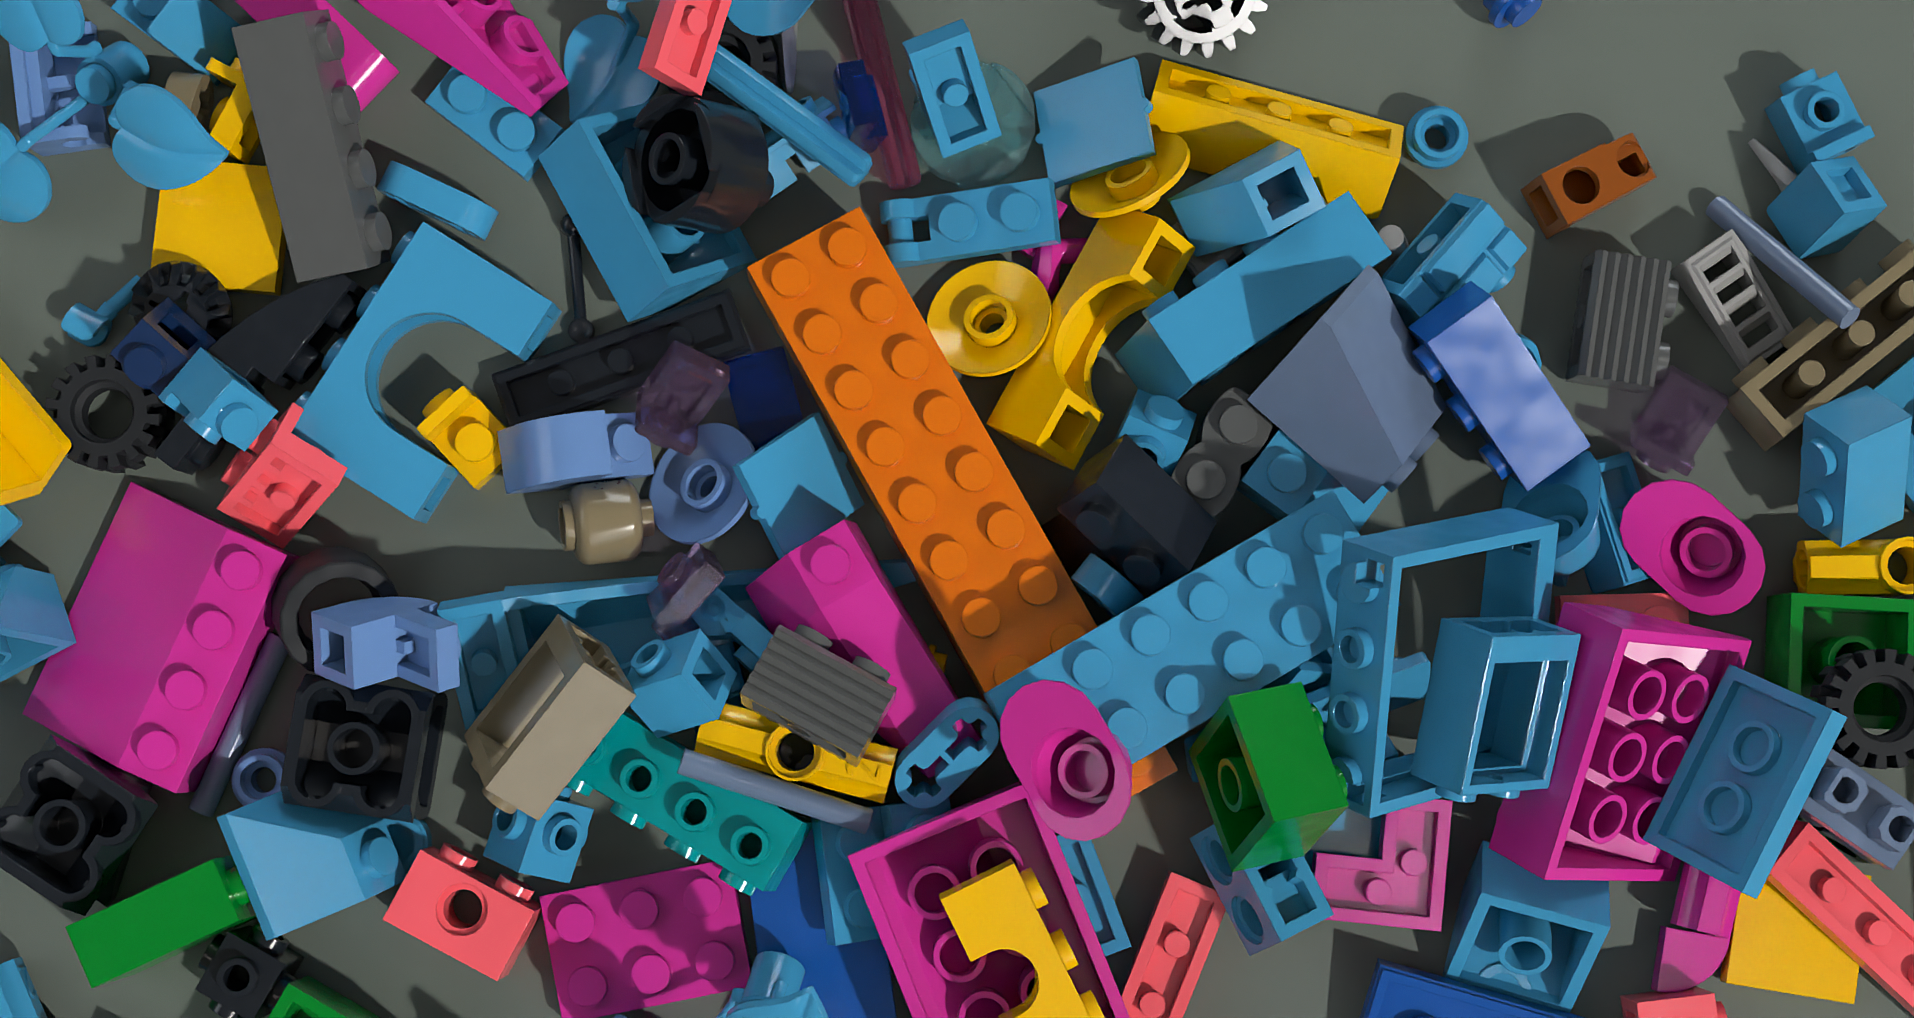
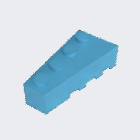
(1251, 300)

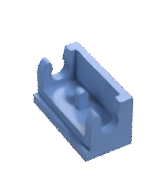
(44, 87)

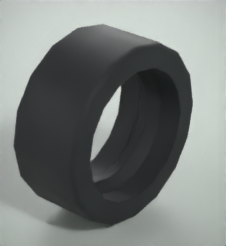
(301, 580)

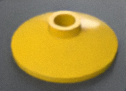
(1135, 184)
(986, 296)

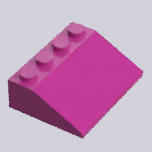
(161, 640)
(1623, 734)
(902, 892)

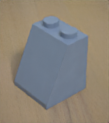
(1355, 392)

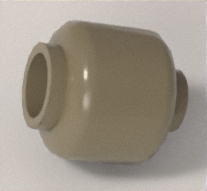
(605, 521)

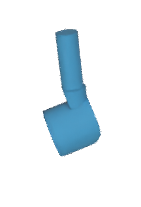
(92, 326)

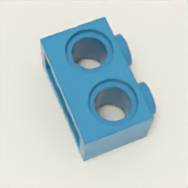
(1265, 900)

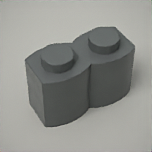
(1224, 443)

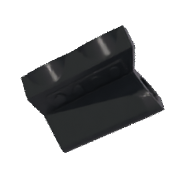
(363, 749)
(72, 825)

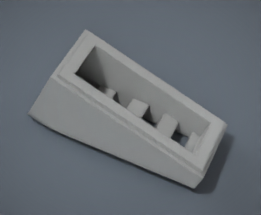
(1755, 289)

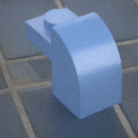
(572, 450)
(384, 640)

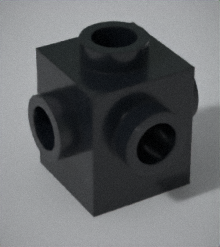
(269, 966)

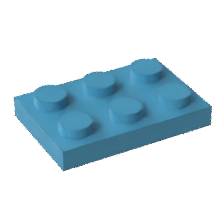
(1744, 780)

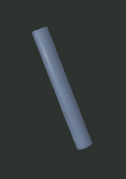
(1784, 262)
(239, 726)
(775, 791)

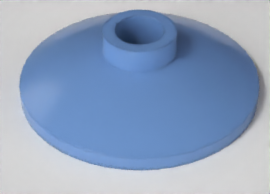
(700, 493)

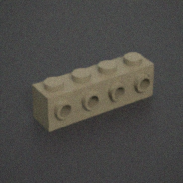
(1825, 357)

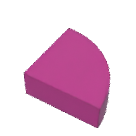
(1686, 958)

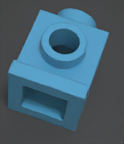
(1802, 133)
(218, 401)
(1158, 427)

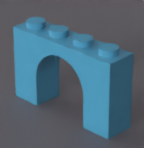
(428, 284)

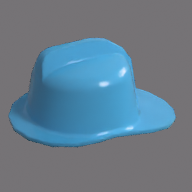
(1573, 501)

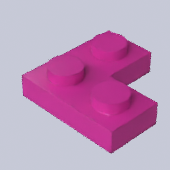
(1405, 880)

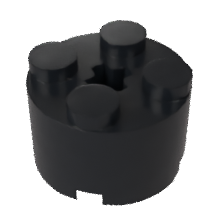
(697, 164)

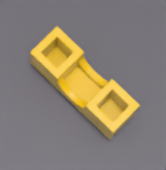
(1001, 913)

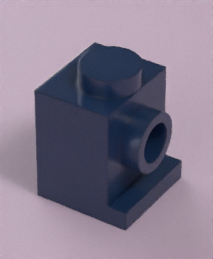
(152, 355)

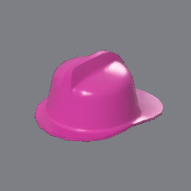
(1693, 547)
(1067, 759)

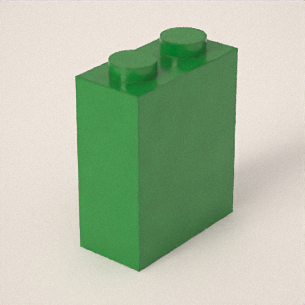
(161, 921)

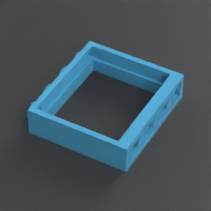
(1365, 634)

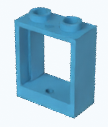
(1529, 713)

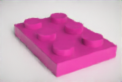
(645, 941)

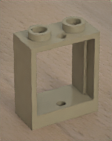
(547, 719)

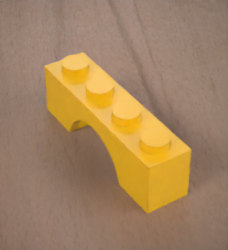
(1119, 271)

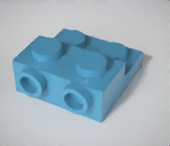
(843, 903)

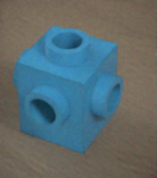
(544, 846)

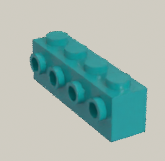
(740, 833)

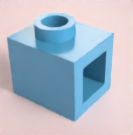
(679, 683)

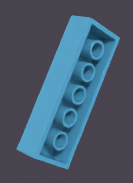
(1208, 633)

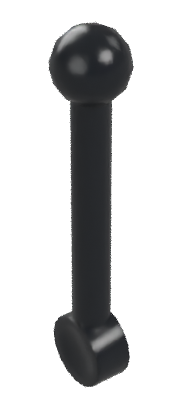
(580, 328)

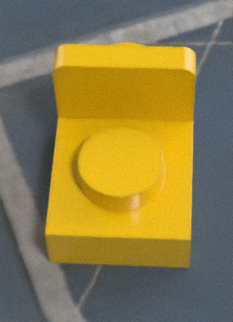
(233, 118)
(464, 433)

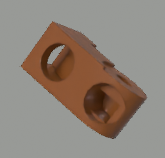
(1587, 183)

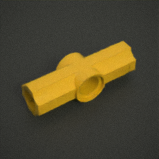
(1853, 569)
(754, 743)

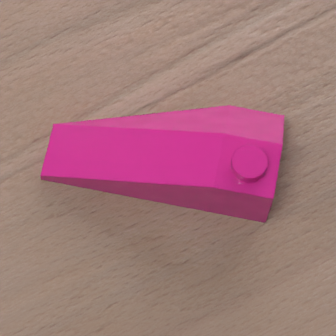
(482, 42)
(847, 597)

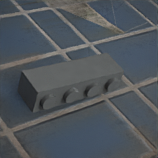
(313, 144)

